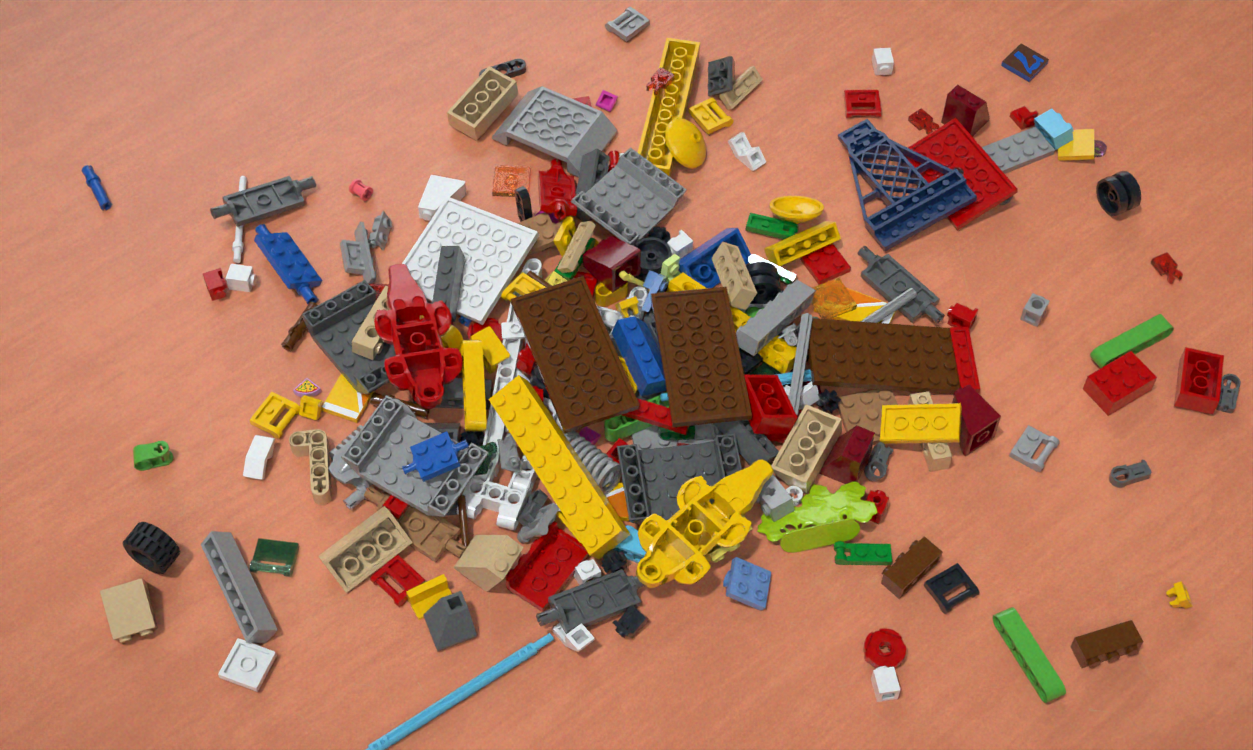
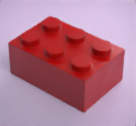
(1199, 380)
(1119, 383)
(769, 405)

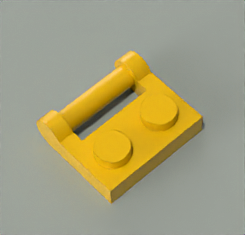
(707, 119)
(563, 237)
(523, 285)
(270, 411)

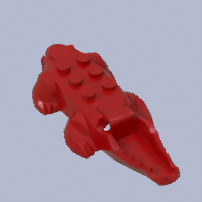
(420, 358)

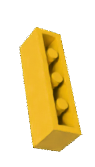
(802, 243)

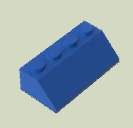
(699, 262)
(640, 354)

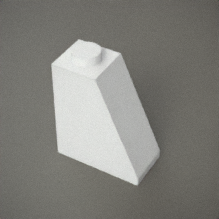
(436, 192)

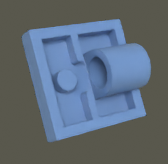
(657, 284)
(747, 583)

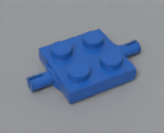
(435, 456)

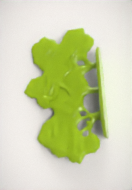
(821, 509)

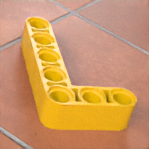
(473, 385)

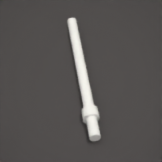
(238, 245)

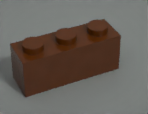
(911, 567)
(1106, 644)

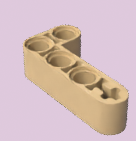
(317, 467)

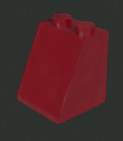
(967, 108)
(609, 259)
(978, 419)
(849, 455)

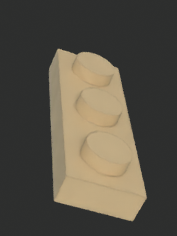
(741, 87)
(576, 247)

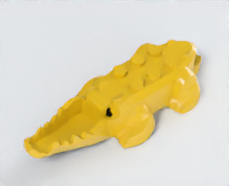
(679, 545)

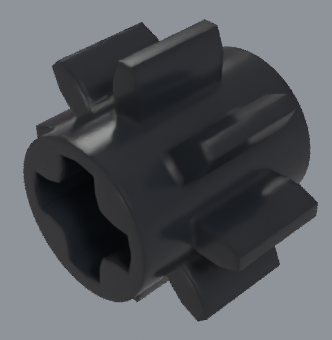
(660, 233)
(832, 403)
(474, 437)
(614, 561)

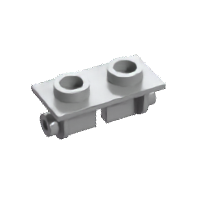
(381, 229)
(791, 334)
(508, 454)

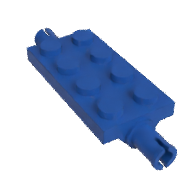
(288, 262)

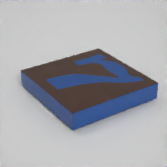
(1025, 62)

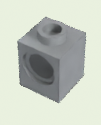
(1034, 310)

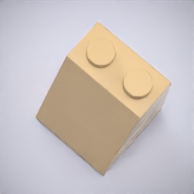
(488, 559)
(129, 610)

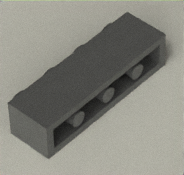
(592, 169)
(449, 278)
(454, 394)
(749, 445)

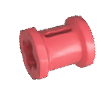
(360, 189)

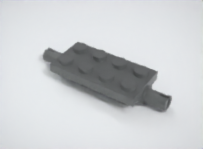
(263, 200)
(893, 279)
(592, 601)

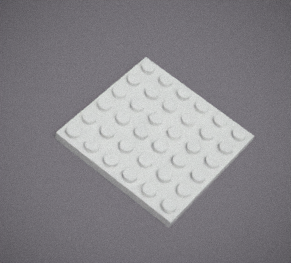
(491, 252)

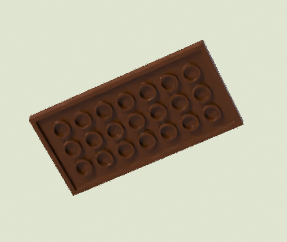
(574, 354)
(882, 356)
(700, 357)

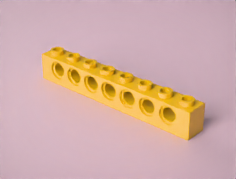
(775, 353)

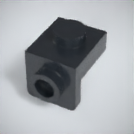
(630, 622)

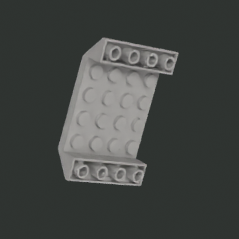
(557, 127)
(631, 198)
(385, 447)

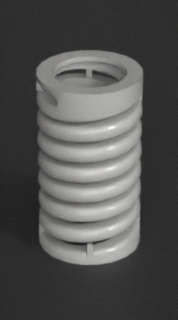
(599, 465)

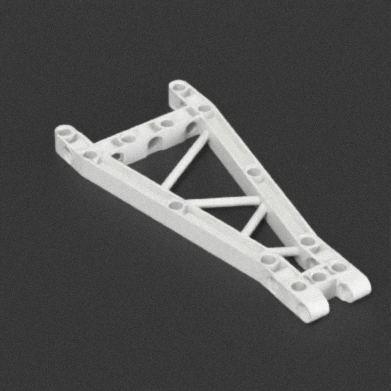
(520, 483)

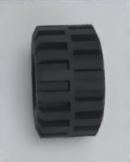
(151, 547)

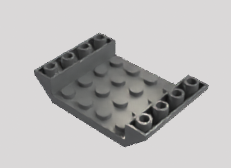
(333, 329)
(656, 474)

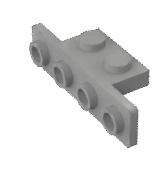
(357, 255)

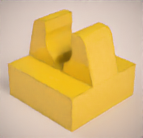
(631, 303)
(310, 407)
(1182, 596)

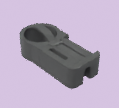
(1228, 396)
(878, 459)
(1133, 473)
(532, 507)

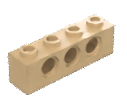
(734, 275)
(366, 340)
(936, 454)

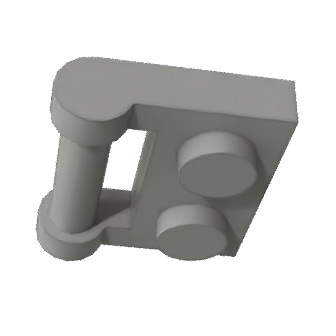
(630, 27)
(1028, 445)
(539, 526)

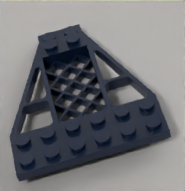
(905, 214)

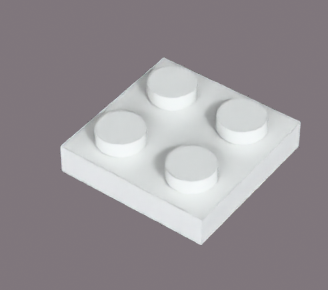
(247, 665)

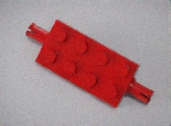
(556, 191)

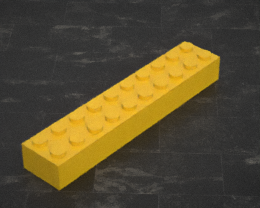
(671, 103)
(559, 467)

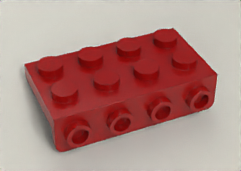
(546, 567)

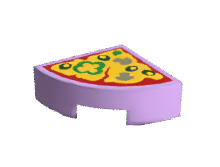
(307, 388)

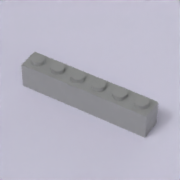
(774, 317)
(238, 587)

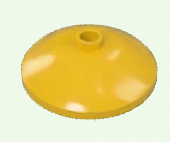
(685, 143)
(796, 208)

